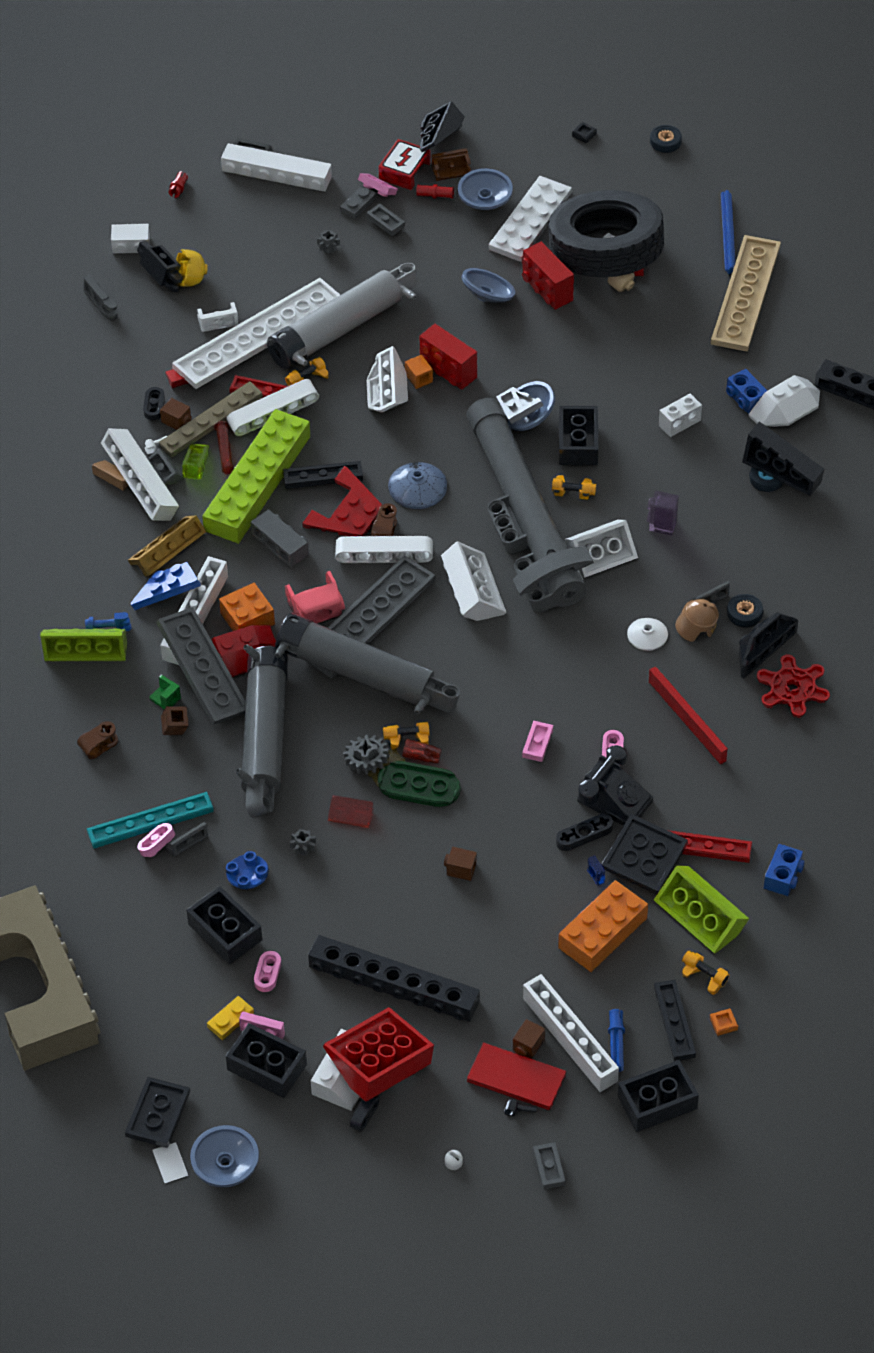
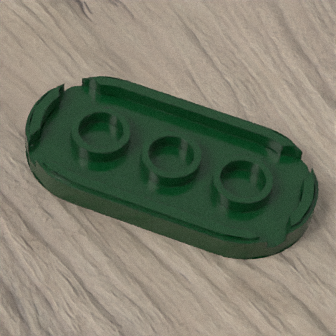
(419, 784)

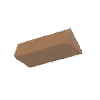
(109, 473)

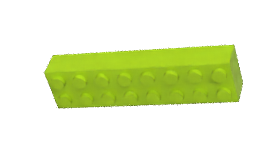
(256, 476)

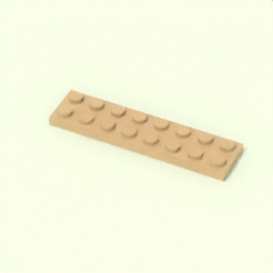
(745, 293)

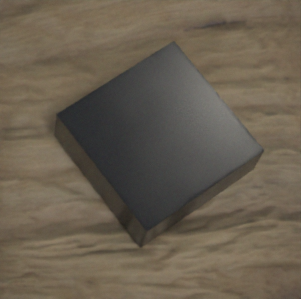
(584, 132)

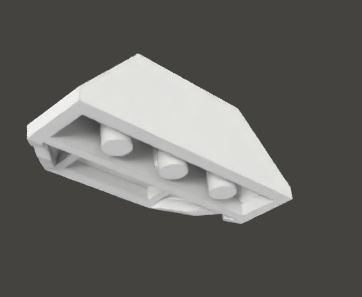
(387, 382)
(786, 402)

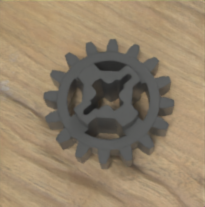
(366, 754)

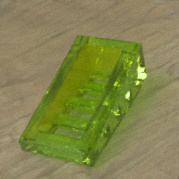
(194, 462)

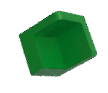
(167, 694)

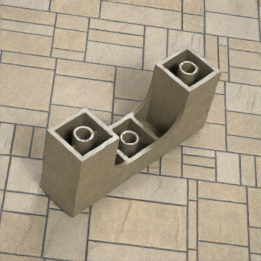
(63, 1016)

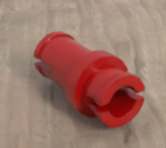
(177, 185)

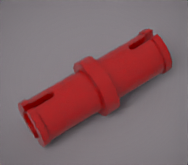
(435, 191)

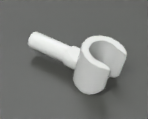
(151, 445)

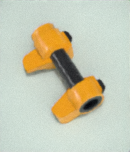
(316, 367)
(585, 489)
(394, 733)
(695, 963)

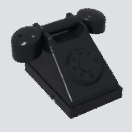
(612, 790)

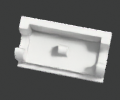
(218, 319)

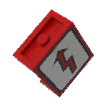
(403, 163)

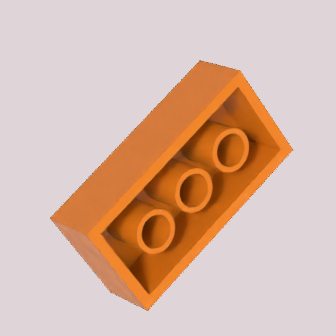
(603, 926)

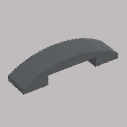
(551, 565)

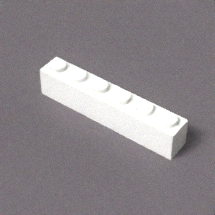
(276, 167)
(139, 474)
(212, 578)
(570, 1033)

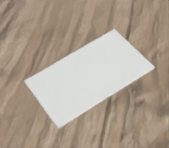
(170, 1163)

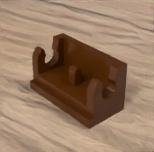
(450, 164)

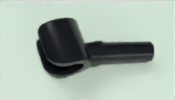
(513, 1105)

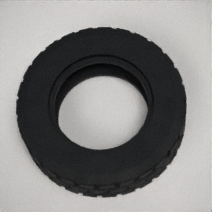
(606, 211)

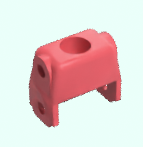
(317, 603)

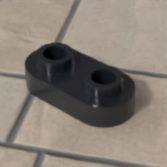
(153, 402)

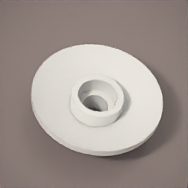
(644, 639)

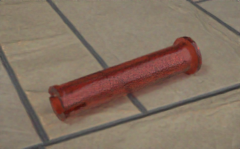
(224, 446)

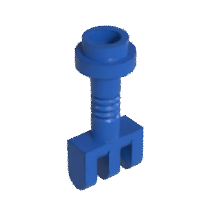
(120, 621)

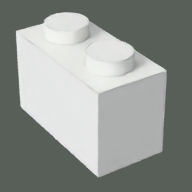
(126, 237)

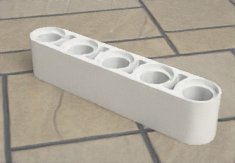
(286, 400)
(383, 549)

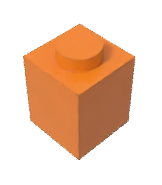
(419, 371)

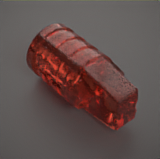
(421, 751)

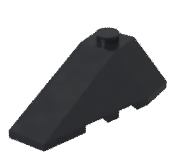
(439, 125)

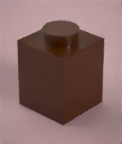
(175, 414)
(174, 720)
(461, 863)
(528, 1039)

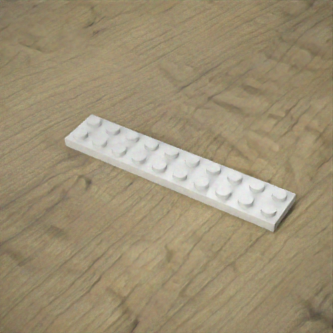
(251, 335)

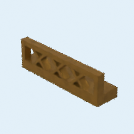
(168, 544)

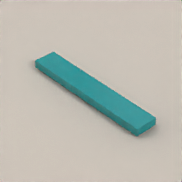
(149, 819)

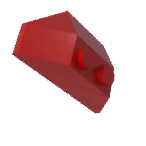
(231, 646)

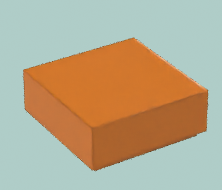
(723, 1022)

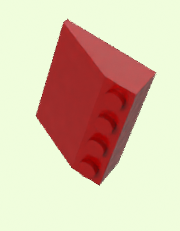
(379, 1053)

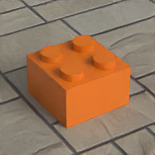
(246, 608)

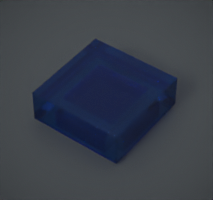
(596, 870)

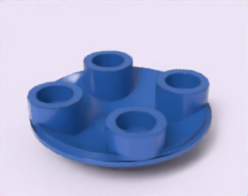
(247, 871)

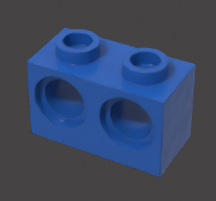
(744, 389)
(781, 868)

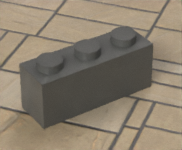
(280, 538)

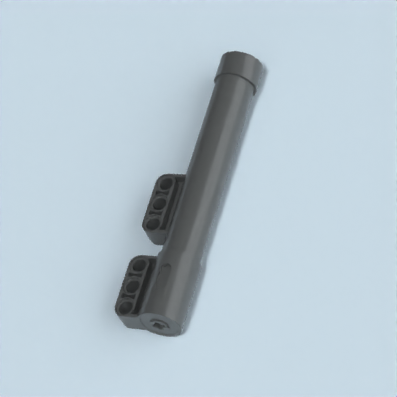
(522, 514)

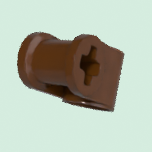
(385, 521)
(96, 741)

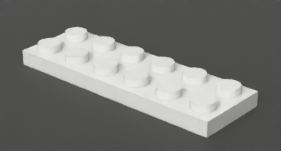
(529, 218)

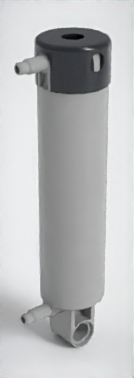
(341, 315)

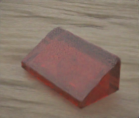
(350, 811)

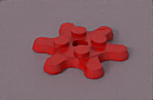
(789, 675)

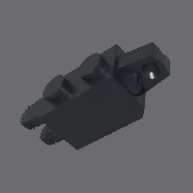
(160, 265)

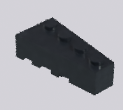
(781, 460)

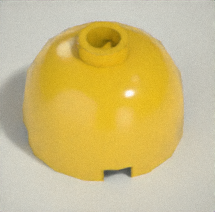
(192, 267)

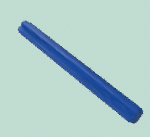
(728, 231)

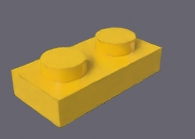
(228, 1018)

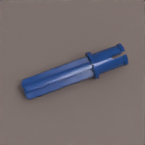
(616, 1033)

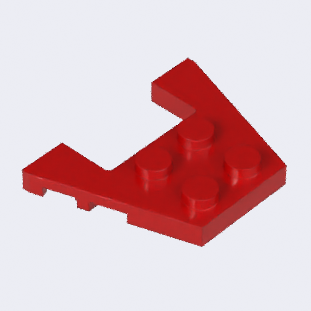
(353, 515)

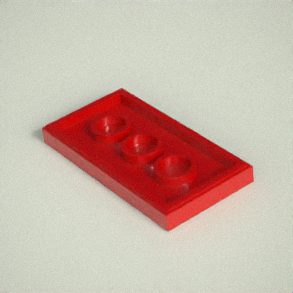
(516, 1076)

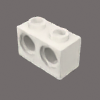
(680, 415)

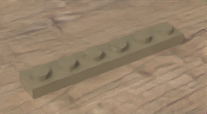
(205, 421)

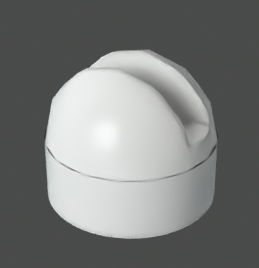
(451, 1162)

